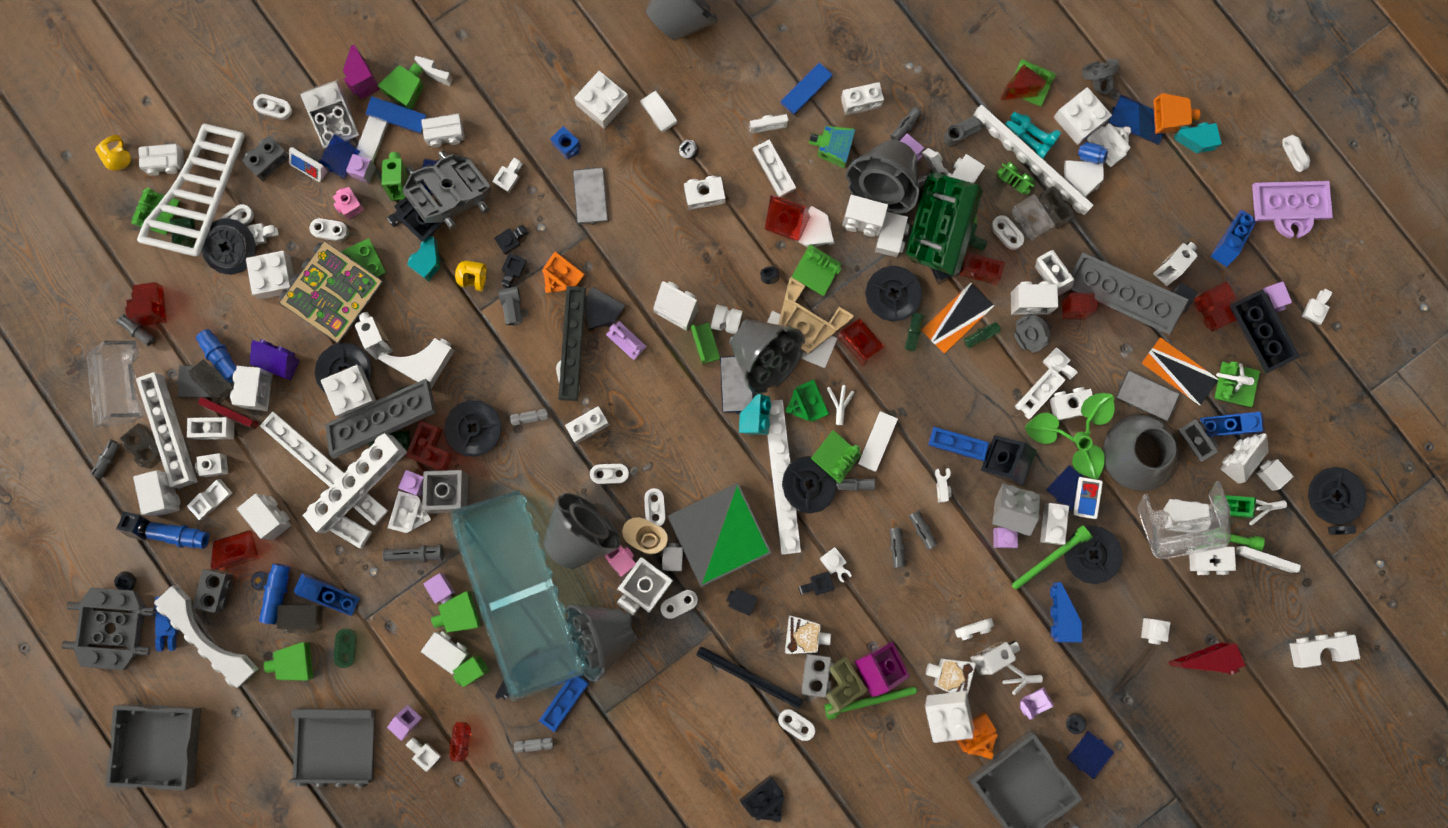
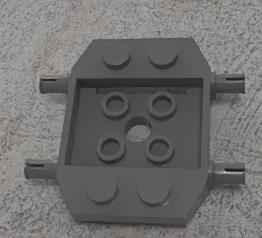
(467, 189)
(94, 628)

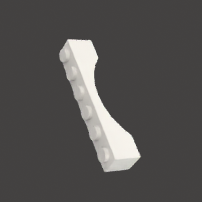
(178, 608)

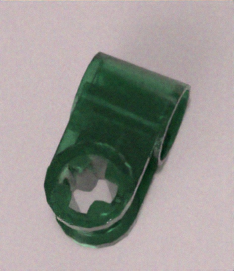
(178, 238)

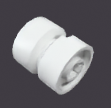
(726, 319)

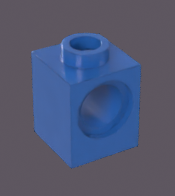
(562, 136)

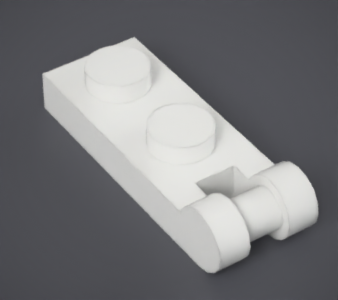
(1040, 392)

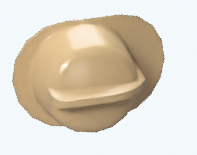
(644, 535)

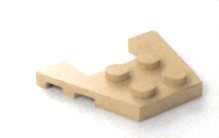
(813, 327)

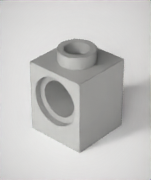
(672, 557)

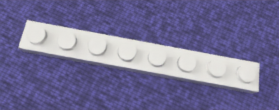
(1036, 163)
(779, 462)
(318, 463)

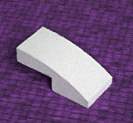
(431, 70)
(658, 111)
(209, 500)
(628, 605)

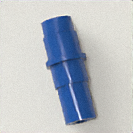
(216, 354)
(177, 535)
(274, 593)

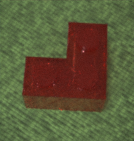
(147, 304)
(1215, 306)
(424, 447)

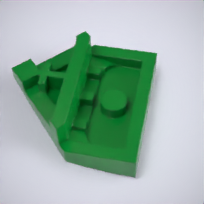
(807, 402)

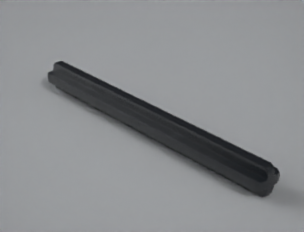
(749, 677)

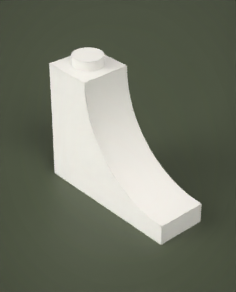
(423, 365)

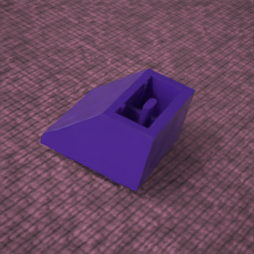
(273, 359)

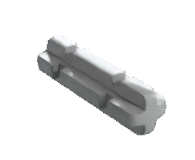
(530, 416)
(533, 745)

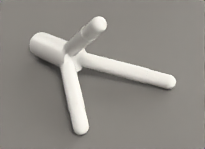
(1242, 379)
(840, 407)
(1267, 507)
(1025, 679)

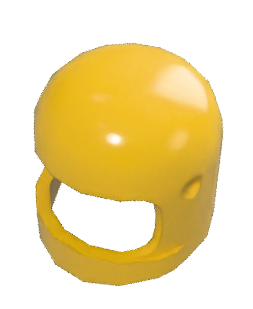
(116, 158)
(472, 268)

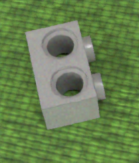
(811, 674)

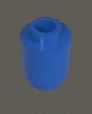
(1093, 153)

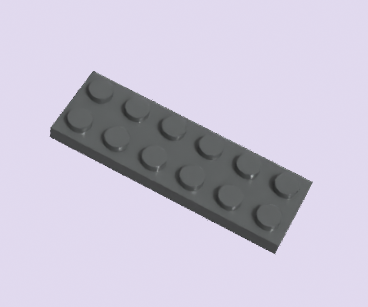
(1128, 293)
(379, 418)

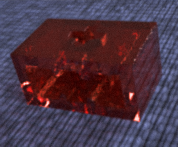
(982, 268)
(1079, 306)

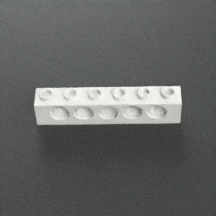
(166, 430)
(392, 453)

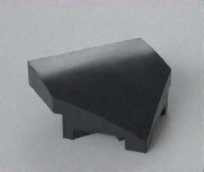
(601, 309)
(764, 801)

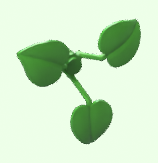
(1089, 457)

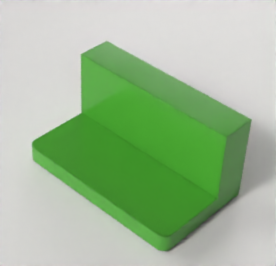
(705, 343)

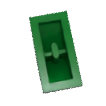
(1241, 506)

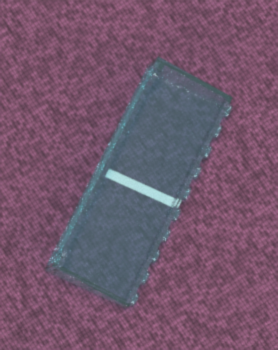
(516, 595)

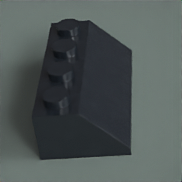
(1264, 331)

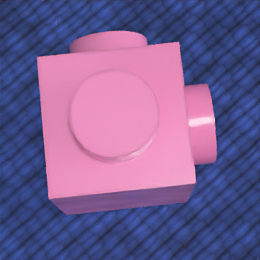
(347, 203)
(622, 561)

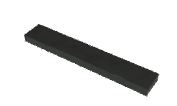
(572, 343)

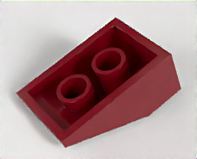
(1220, 657)

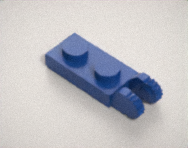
(163, 628)

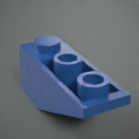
(1234, 238)
(1234, 424)
(326, 594)
(1066, 620)

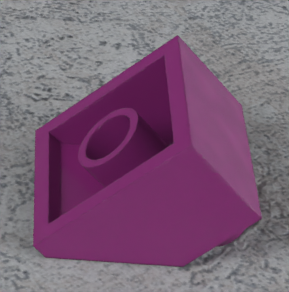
(358, 74)
(882, 669)

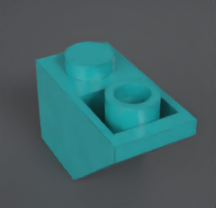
(1200, 138)
(426, 259)
(755, 416)

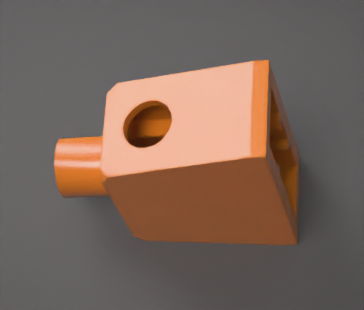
(1173, 113)

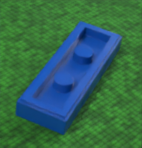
(806, 88)
(395, 114)
(958, 443)
(563, 703)

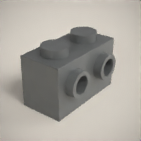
(265, 158)
(1197, 440)

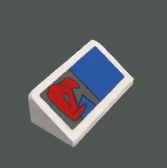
(306, 165)
(1087, 498)

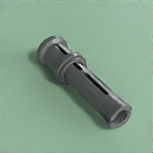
(423, 554)

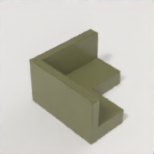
(849, 686)

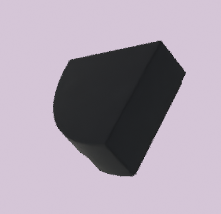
(1342, 530)

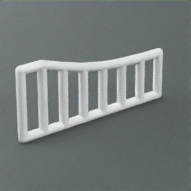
(175, 190)

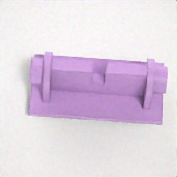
(626, 340)

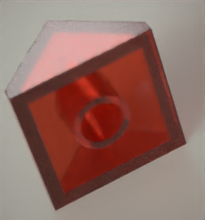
(1023, 85)
(786, 218)
(860, 341)
(233, 551)

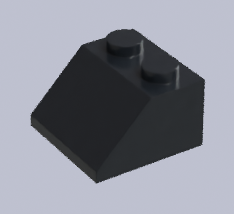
(1009, 460)

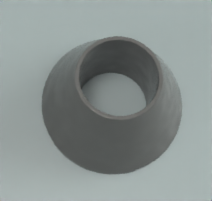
(680, 17)
(886, 176)
(1121, 456)
(578, 532)

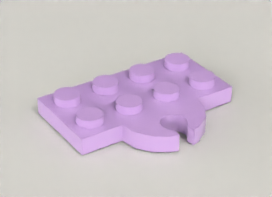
(1292, 204)

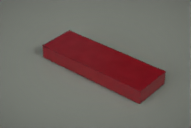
(228, 413)

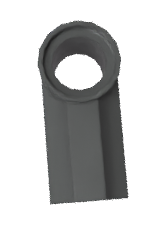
(962, 130)
(511, 300)

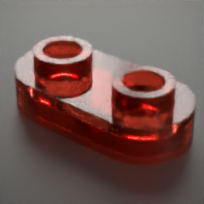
(459, 741)

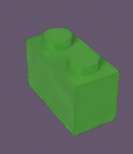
(470, 671)

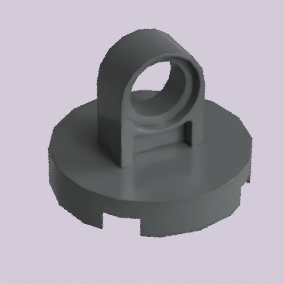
(1099, 72)
(1032, 332)

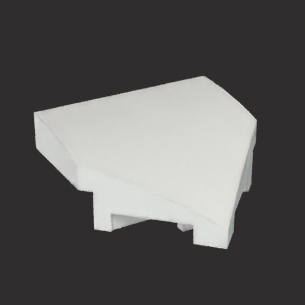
(1113, 139)
(1083, 176)
(817, 230)
(407, 513)

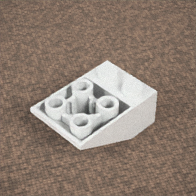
(329, 112)
(675, 305)
(1245, 457)

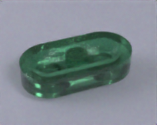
(342, 647)

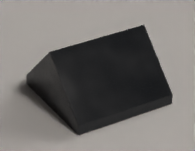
(417, 225)

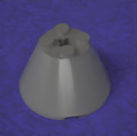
(766, 353)
(601, 636)

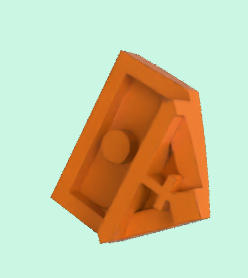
(560, 273)
(983, 738)

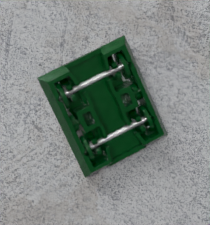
(944, 223)

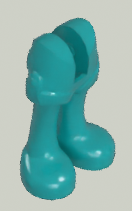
(1022, 123)

